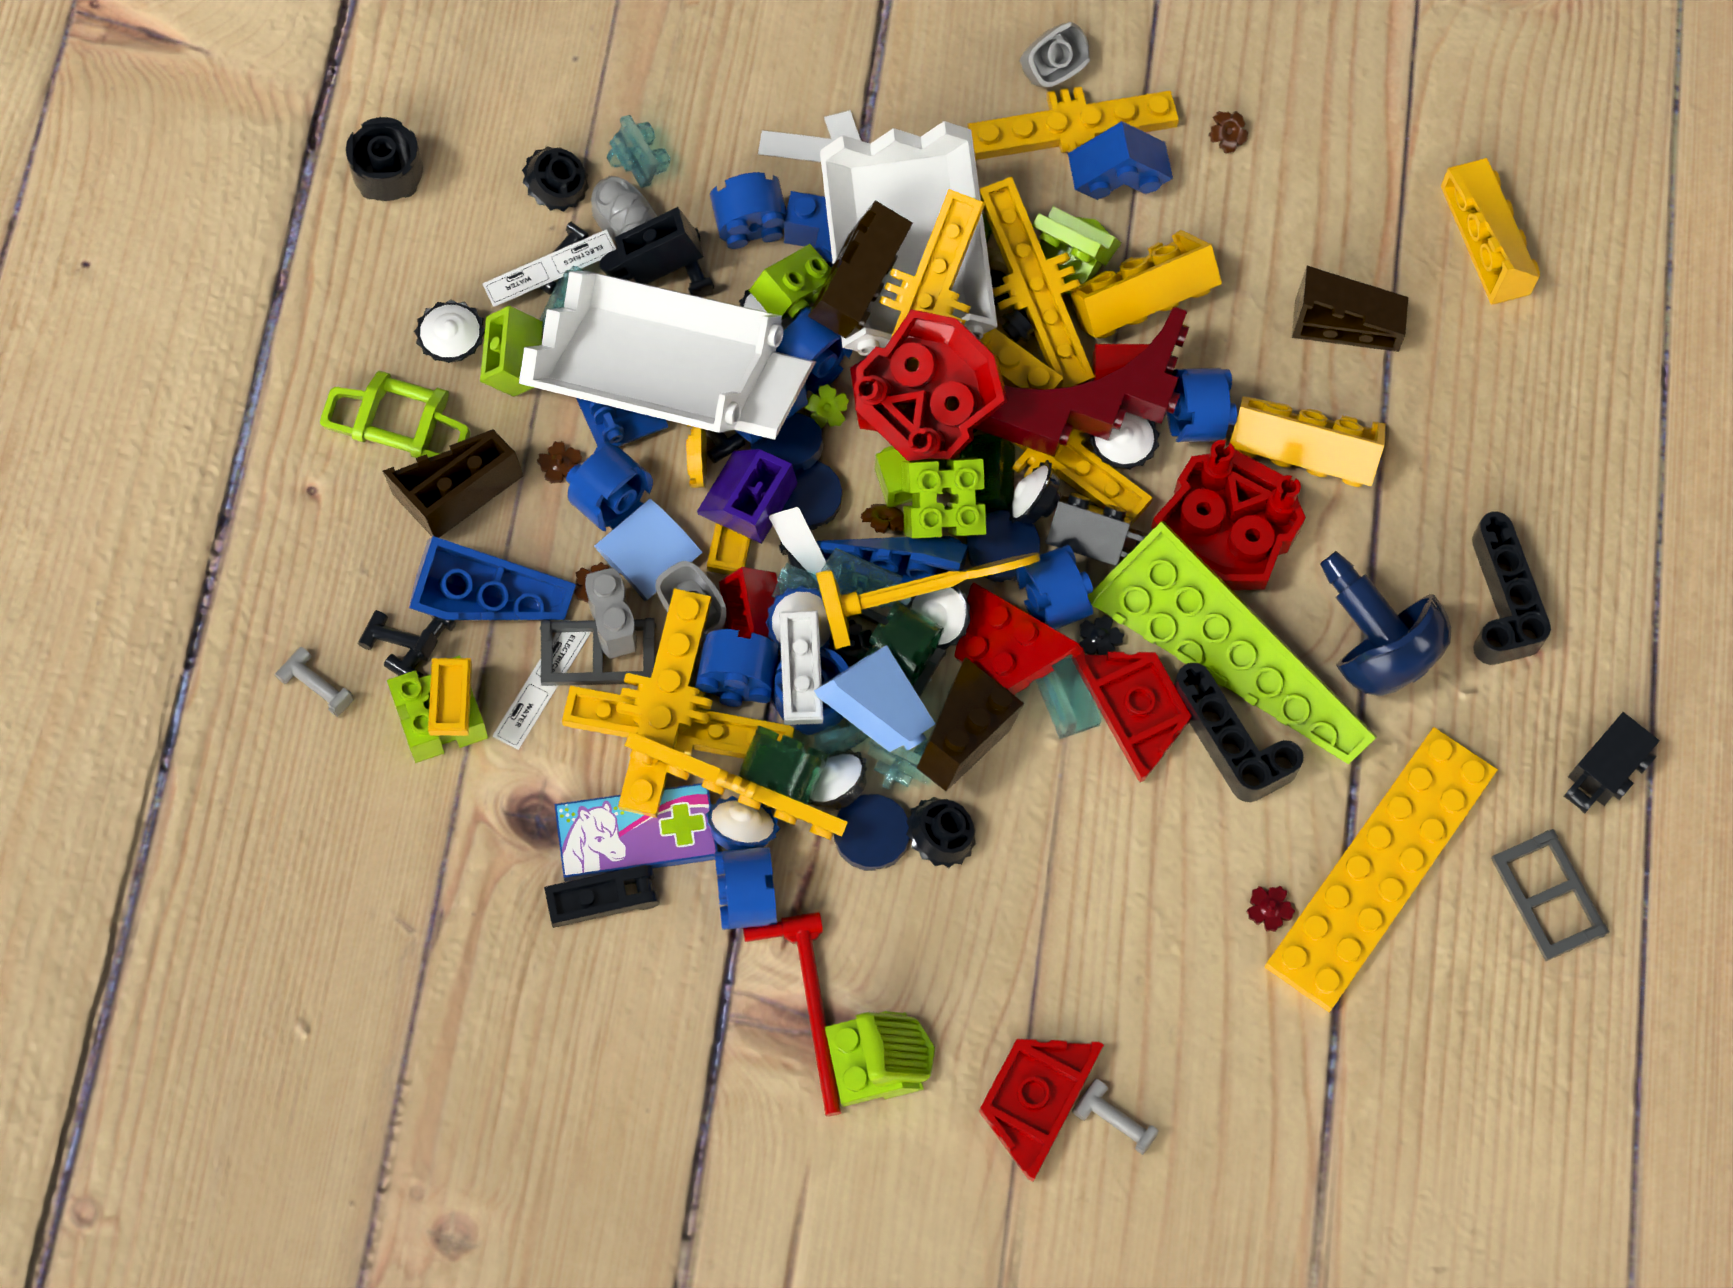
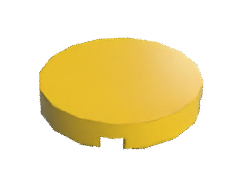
(697, 457)

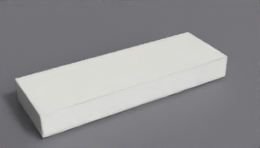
(800, 667)

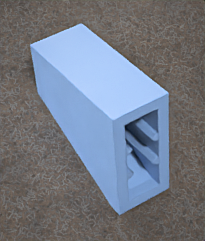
(879, 701)

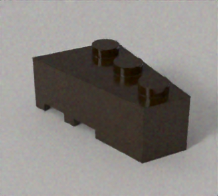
(859, 270)
(1348, 312)
(456, 482)
(968, 726)

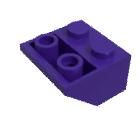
(748, 492)

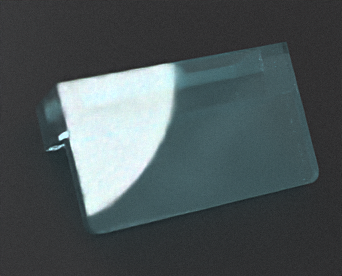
(1068, 700)

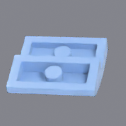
(646, 547)

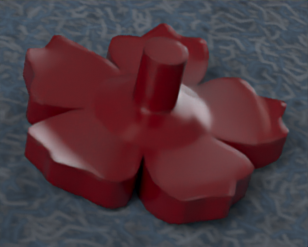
(1270, 908)

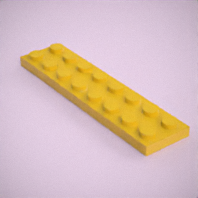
(1380, 869)

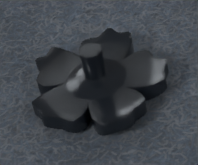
(1100, 636)
(858, 641)

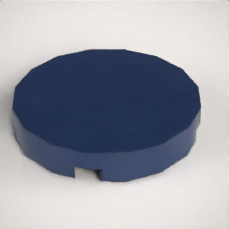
(797, 442)
(816, 495)
(1002, 541)
(874, 832)

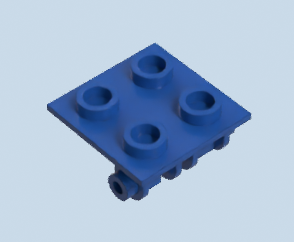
(618, 424)

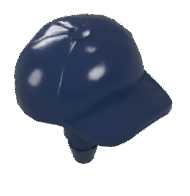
(1397, 646)

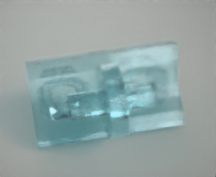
(633, 152)
(898, 764)

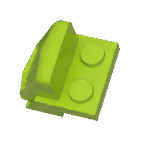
(1083, 239)
(879, 1056)

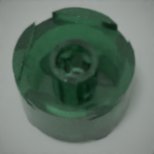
(909, 638)
(783, 765)

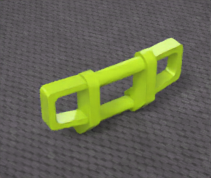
(375, 391)

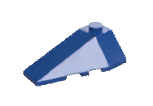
(904, 555)
(477, 586)

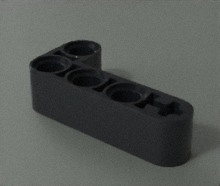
(1503, 585)
(1231, 730)

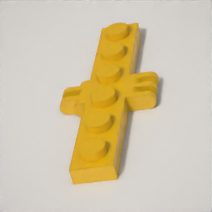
(1070, 123)
(939, 266)
(1035, 282)
(1088, 475)
(665, 698)
(721, 735)
(750, 793)

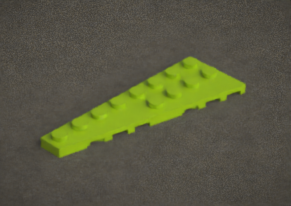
(1199, 619)

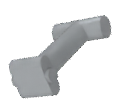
(296, 667)
(1093, 1101)

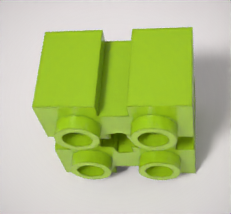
(962, 512)
(412, 702)

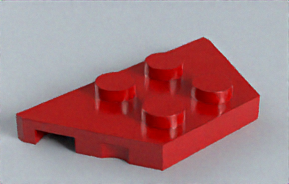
(1010, 642)
(1136, 704)
(1036, 1096)

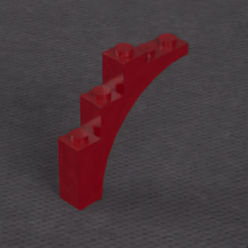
(1141, 387)

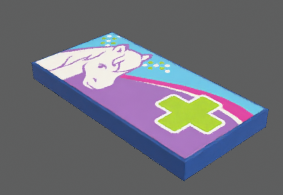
(603, 839)

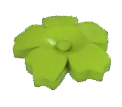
(827, 406)

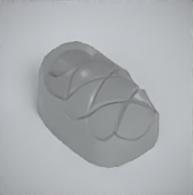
(1056, 55)
(619, 206)
(690, 578)

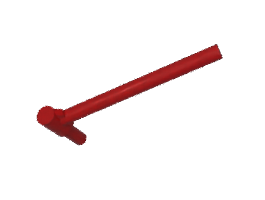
(802, 931)

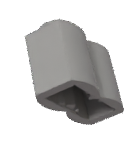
(611, 613)

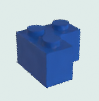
(1120, 158)
(808, 223)

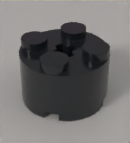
(384, 159)

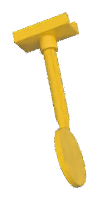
(840, 606)

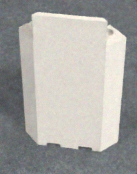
(912, 180)
(667, 356)

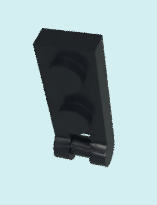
(600, 896)

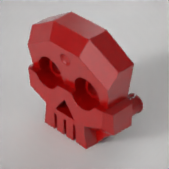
(950, 365)
(1267, 510)

